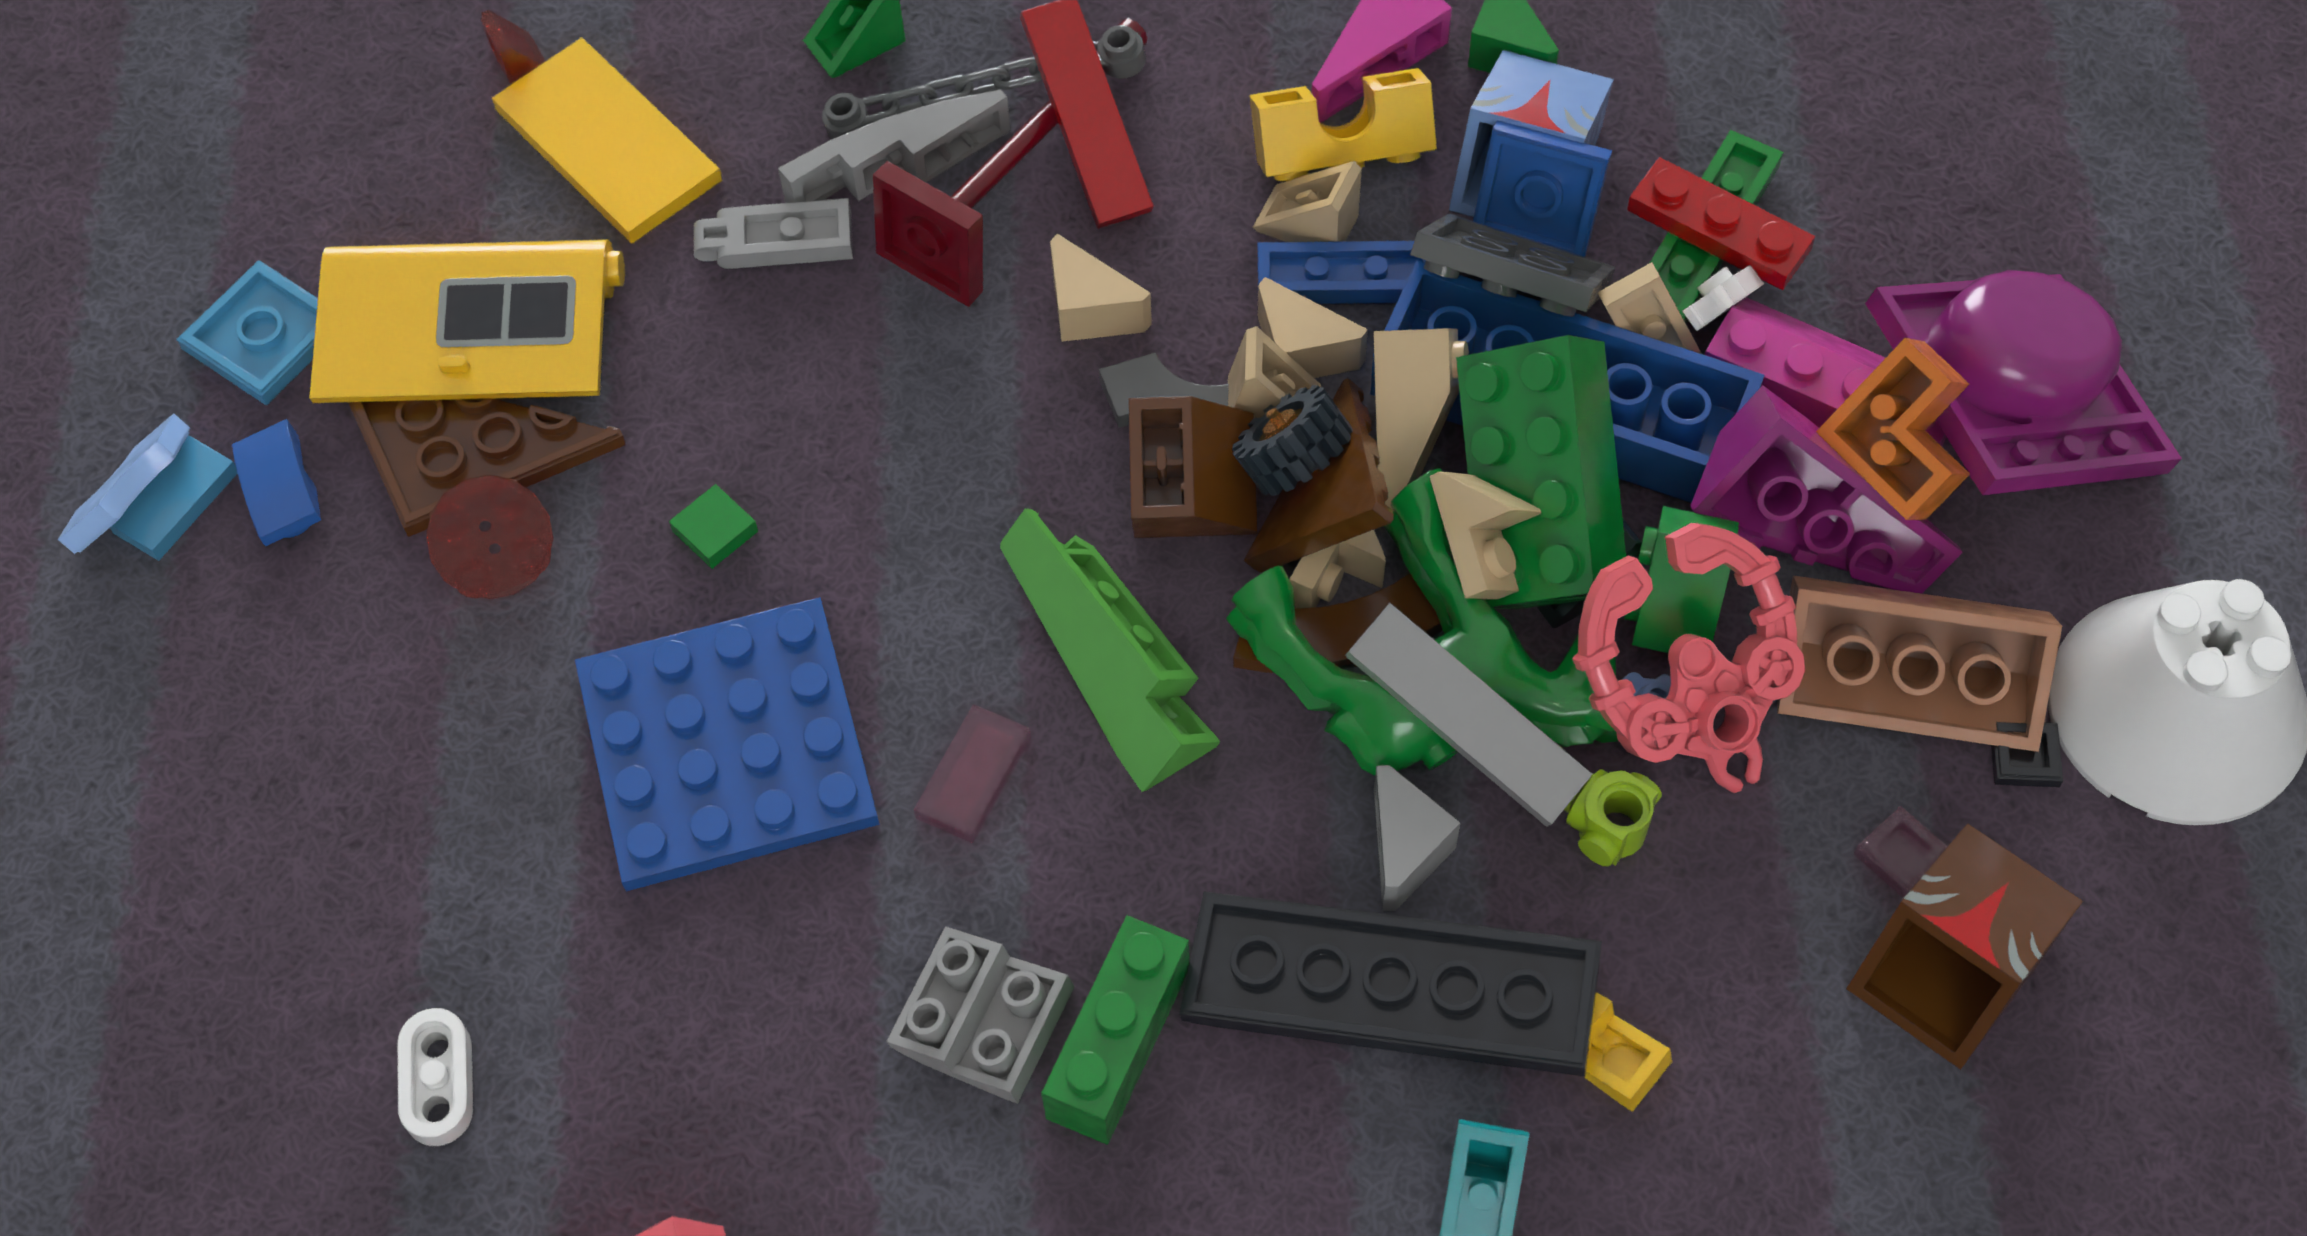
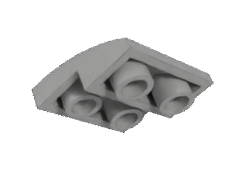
(981, 1014)

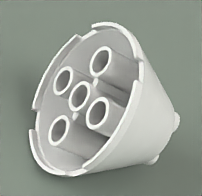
(2183, 701)

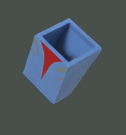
(1533, 97)

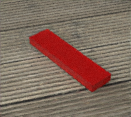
(1086, 112)

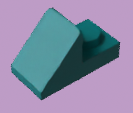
(1484, 1180)

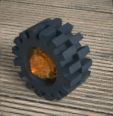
(1292, 440)

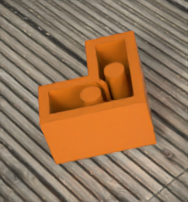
(1885, 424)

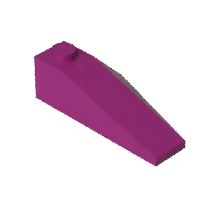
(1810, 503)

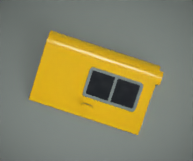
(462, 320)

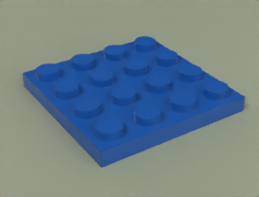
(724, 744)

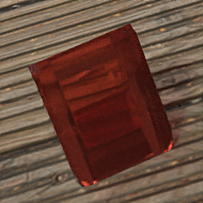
(511, 46)

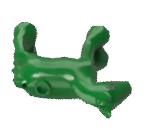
(1478, 636)

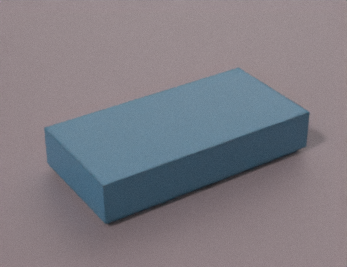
(175, 498)

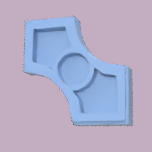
(125, 484)

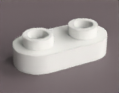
(435, 1080)

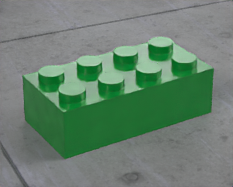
(1546, 435)

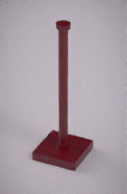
(939, 233)

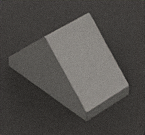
(1411, 836)

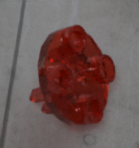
(462, 549)

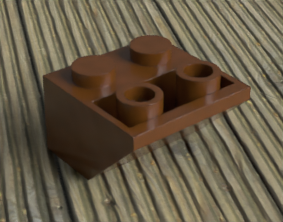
(1186, 471)

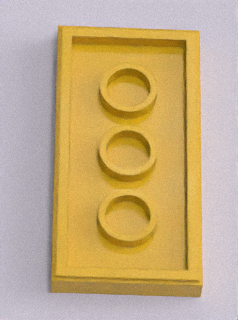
(607, 140)

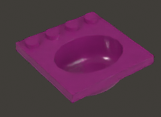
(2041, 376)

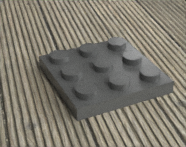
(1512, 264)

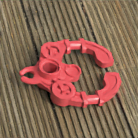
(1702, 679)

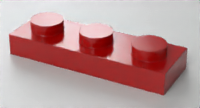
(1720, 223)

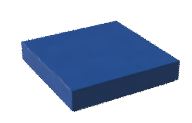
(1542, 187)

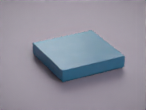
(256, 333)

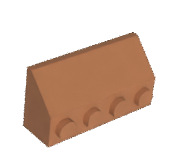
(1922, 663)

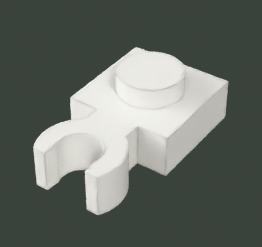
(1720, 294)

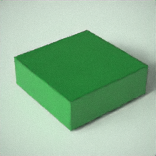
(713, 526)

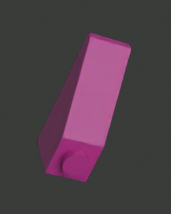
(1376, 41)

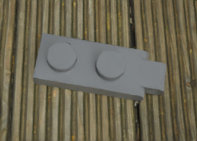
(776, 234)

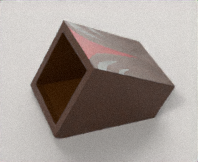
(1963, 945)

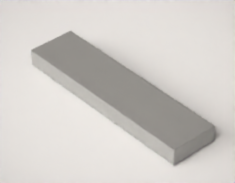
(1468, 715)

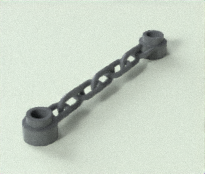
(1119, 51)

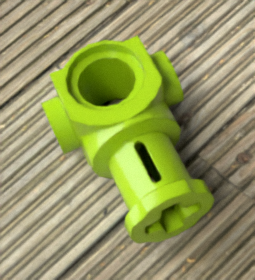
(1606, 794)

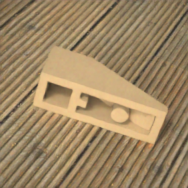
(1413, 398)

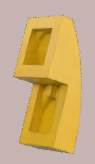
(1622, 1057)

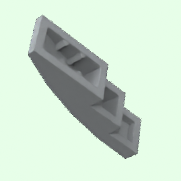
(917, 141)

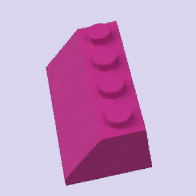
(1798, 360)

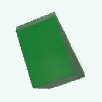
(1508, 27)
(854, 33)

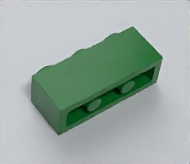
(1116, 1030)

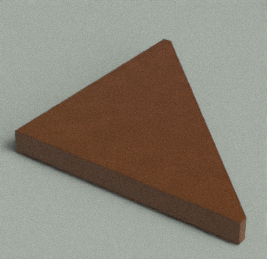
(438, 443)
(1333, 504)

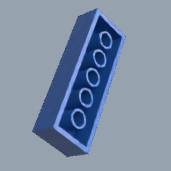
(1661, 396)

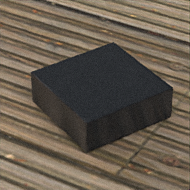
(2028, 767)

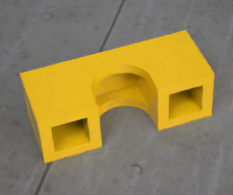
(1391, 125)

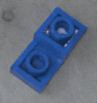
(275, 483)

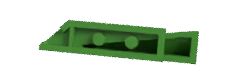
(1111, 650)

